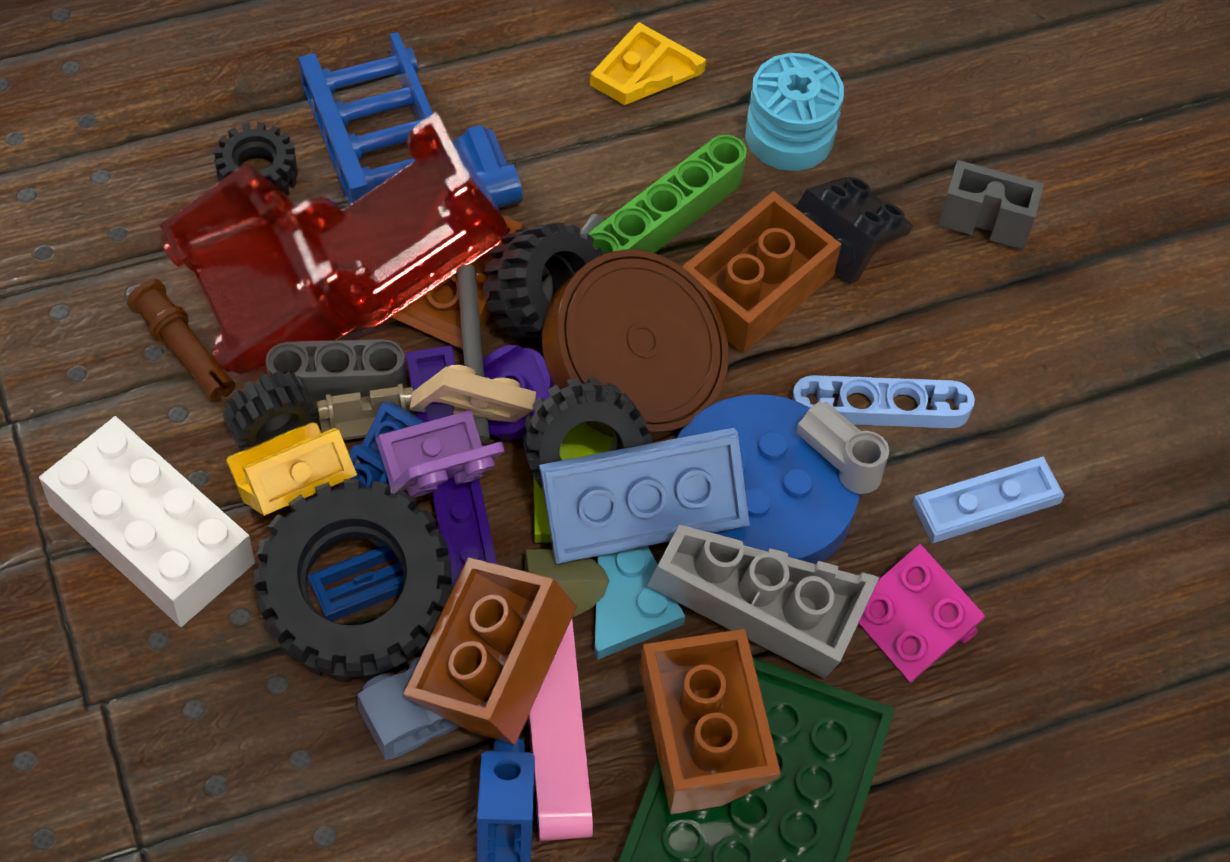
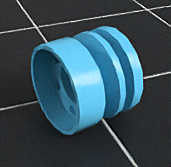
(794, 111)

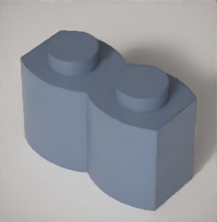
(396, 721)

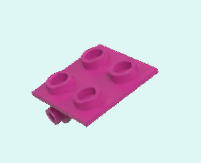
(918, 613)

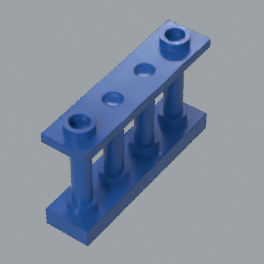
(334, 115)

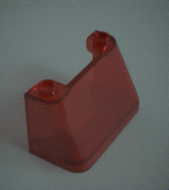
(402, 232)
(250, 270)

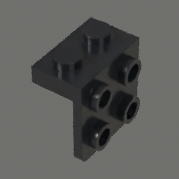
(854, 219)

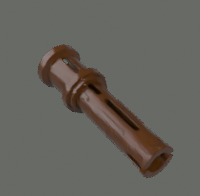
(170, 325)

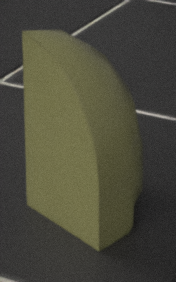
(580, 579)

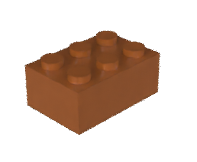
(764, 268)

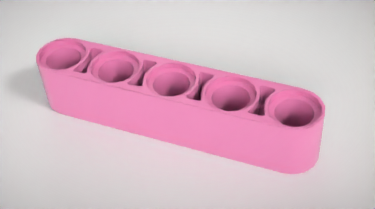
(560, 751)

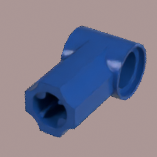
(489, 163)

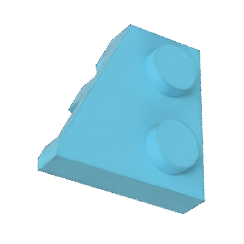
(630, 608)

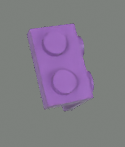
(434, 452)

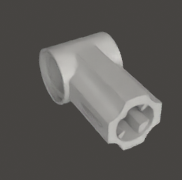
(845, 447)

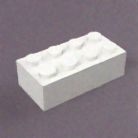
(148, 520)

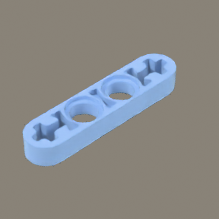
(881, 393)

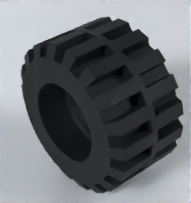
(518, 269)
(578, 405)

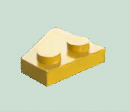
(644, 65)

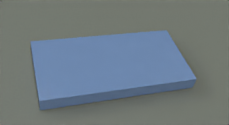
(644, 494)

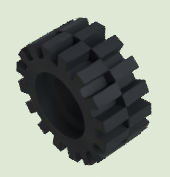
(258, 144)
(269, 409)

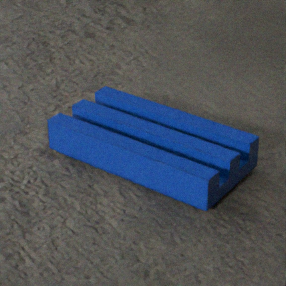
(362, 599)

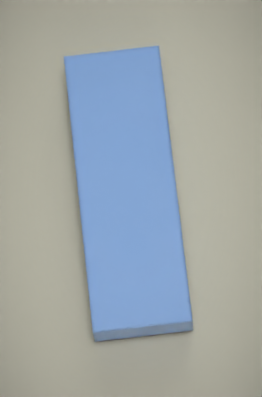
(987, 499)

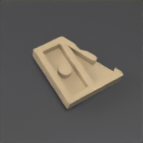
(486, 398)

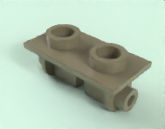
(355, 414)

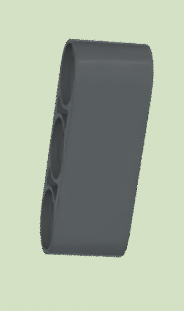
(356, 358)

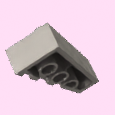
(781, 601)

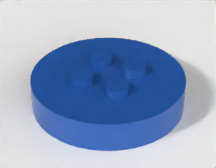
(789, 486)

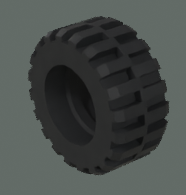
(341, 516)

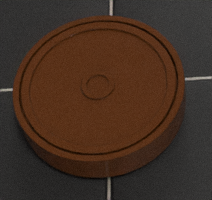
(643, 329)

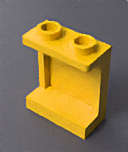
(290, 466)

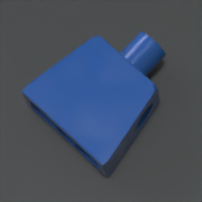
(505, 804)

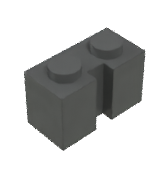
(991, 202)

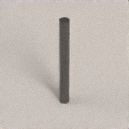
(471, 332)

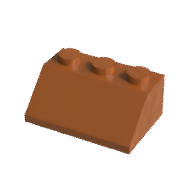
(491, 649)
(707, 719)

